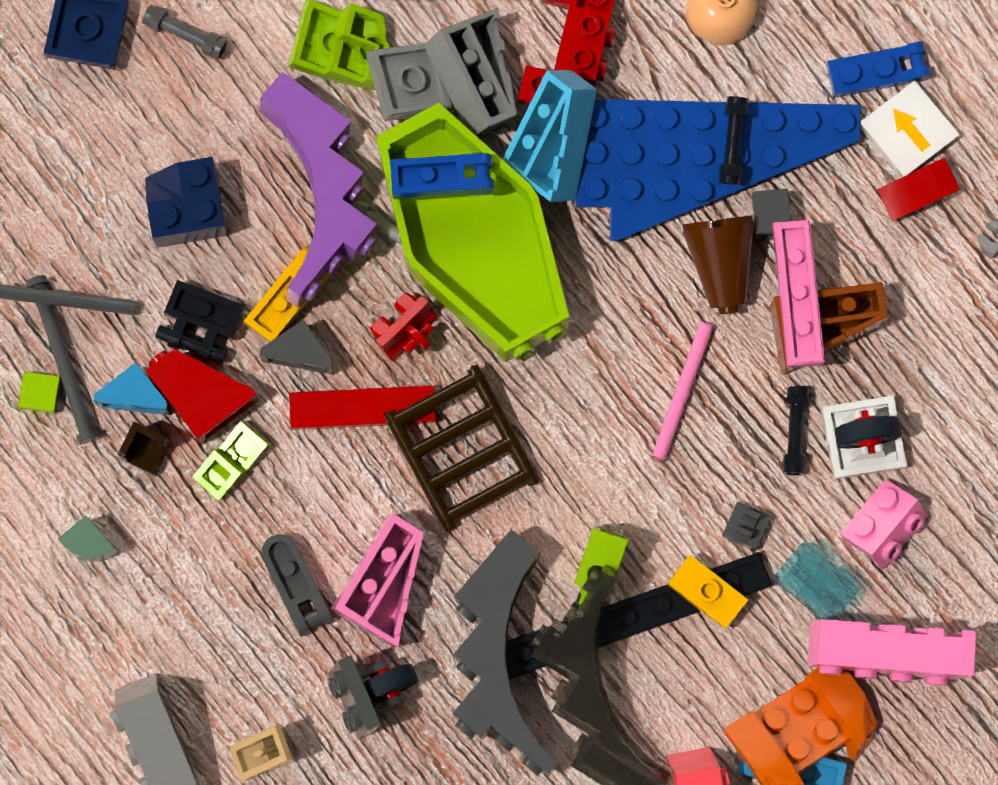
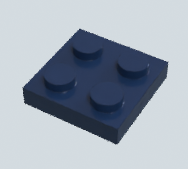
(87, 31)

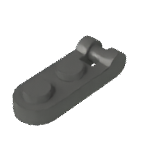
(294, 582)

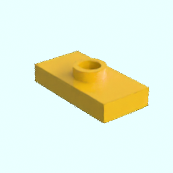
(707, 592)

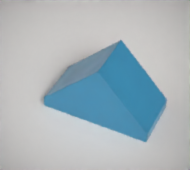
(132, 393)

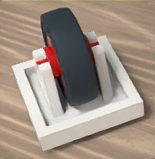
(863, 437)

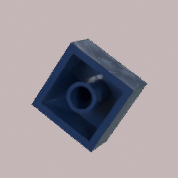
(185, 203)

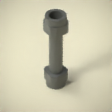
(157, 19)

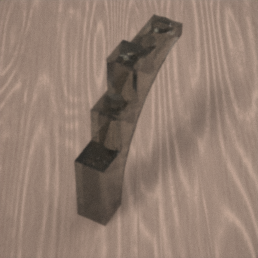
(572, 651)

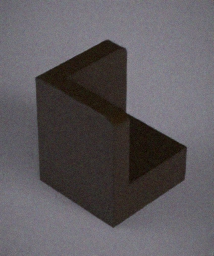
(144, 449)

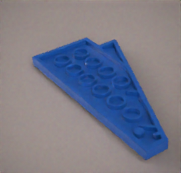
(666, 155)

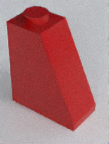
(199, 393)

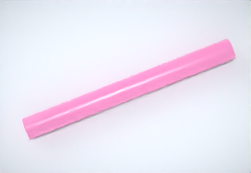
(682, 391)

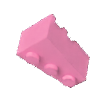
(381, 582)

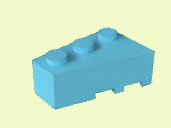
(554, 135)

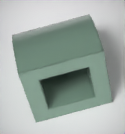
(87, 542)

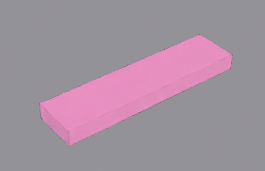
(798, 293)

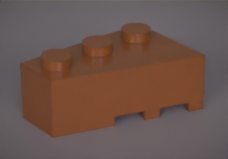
(843, 316)

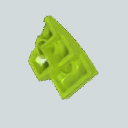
(336, 43)

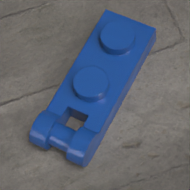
(877, 70)
(441, 175)

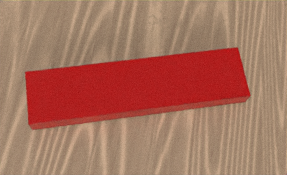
(354, 407)

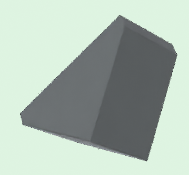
(298, 350)

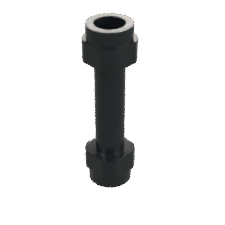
(736, 109)
(797, 399)

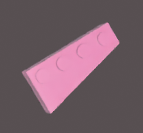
(891, 651)

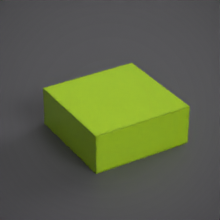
(39, 392)

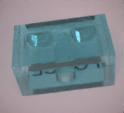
(816, 581)

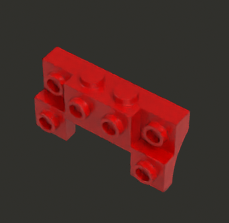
(581, 44)

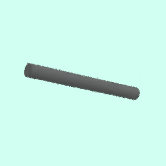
(67, 299)

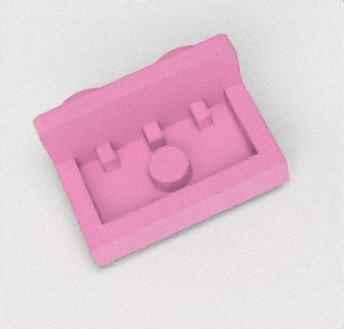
(885, 523)

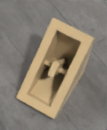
(262, 752)

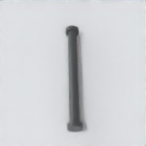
(64, 366)

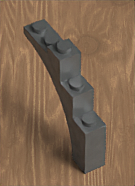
(490, 704)

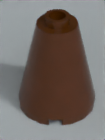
(722, 259)

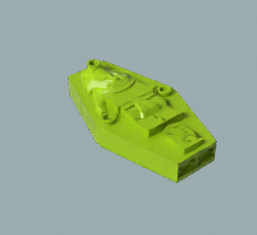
(478, 252)

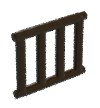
(415, 452)

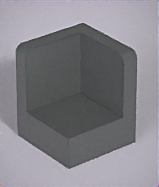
(769, 208)

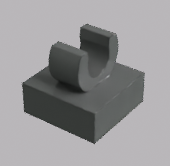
(746, 526)

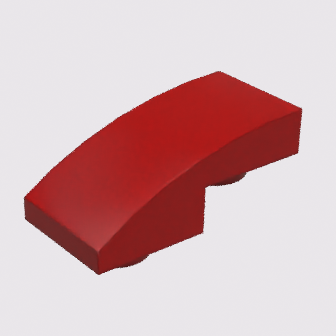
(918, 189)

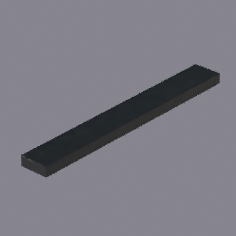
(645, 612)

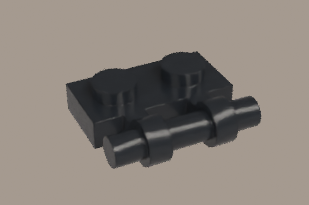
(204, 311)

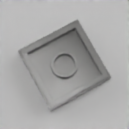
(406, 81)

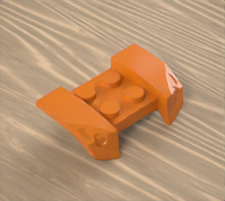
(804, 728)

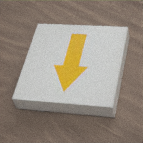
(908, 129)

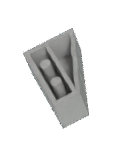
(474, 72)
(152, 734)

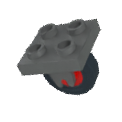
(359, 695)

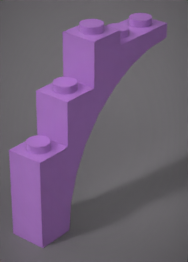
(319, 138)

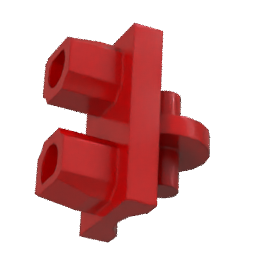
(408, 330)

